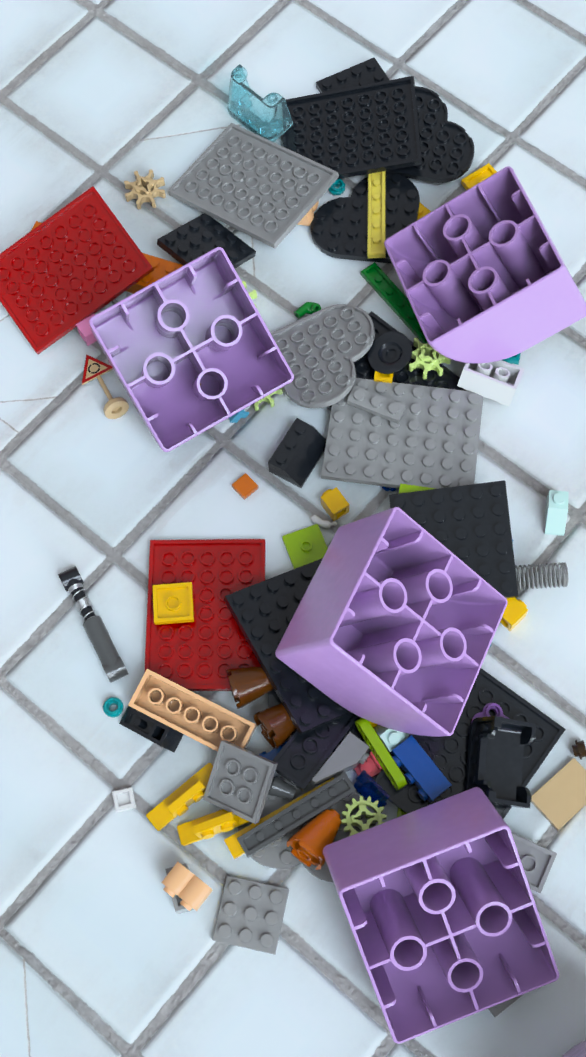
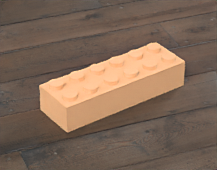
(190, 712)

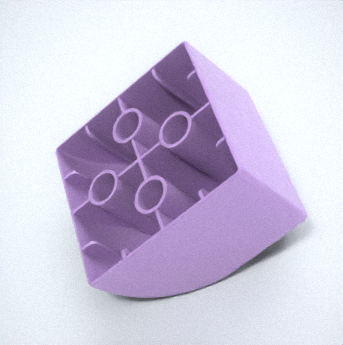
(485, 274)
(187, 333)
(393, 626)
(441, 913)

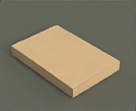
(562, 795)

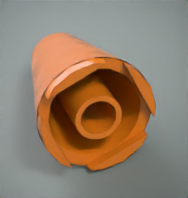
(314, 836)

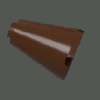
(248, 684)
(275, 725)

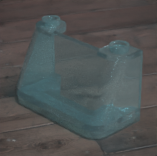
(262, 116)

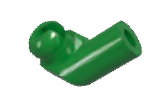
(307, 308)

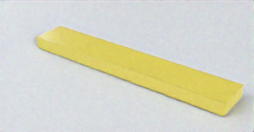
(376, 215)

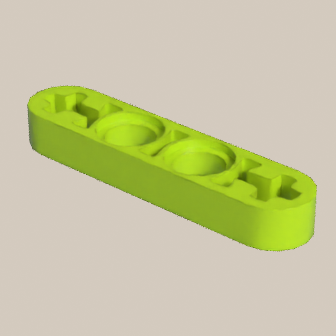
(381, 753)

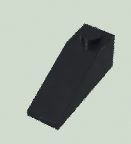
(151, 729)

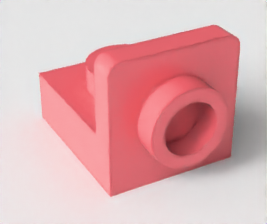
(371, 766)

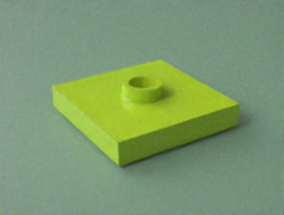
(305, 546)

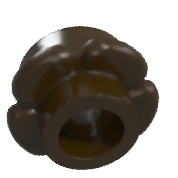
(579, 749)

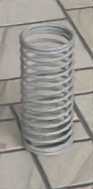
(562, 572)

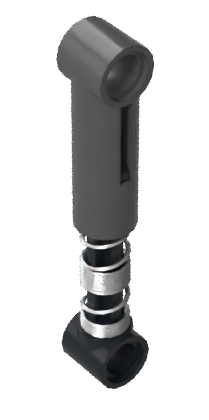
(94, 626)

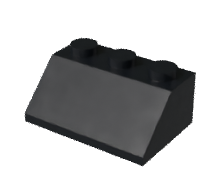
(297, 453)

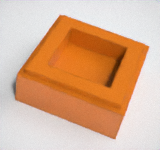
(245, 486)

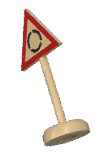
(94, 369)

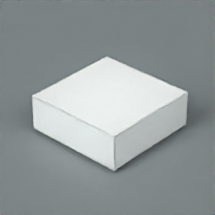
(124, 799)

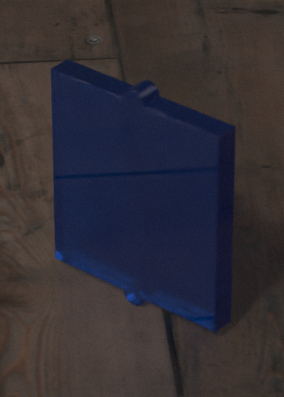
(367, 786)

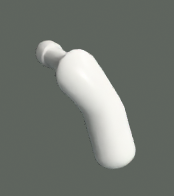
(323, 523)

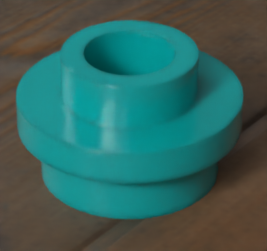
(337, 191)
(113, 701)

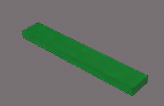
(394, 298)

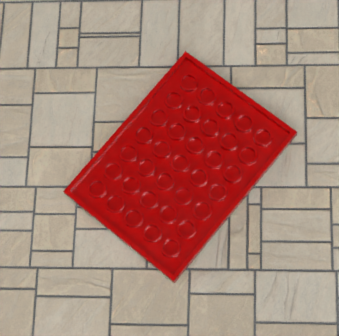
(68, 269)
(202, 650)

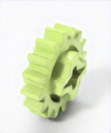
(354, 819)

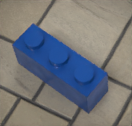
(420, 769)

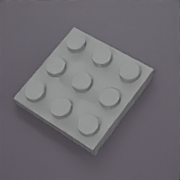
(240, 781)
(251, 915)

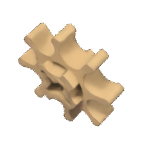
(145, 189)

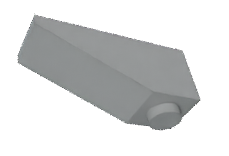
(344, 758)

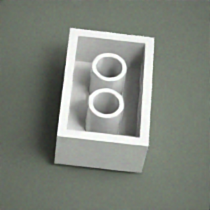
(492, 380)

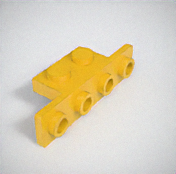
(179, 801)
(208, 826)

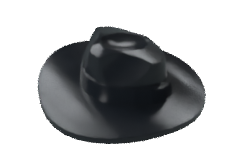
(390, 352)

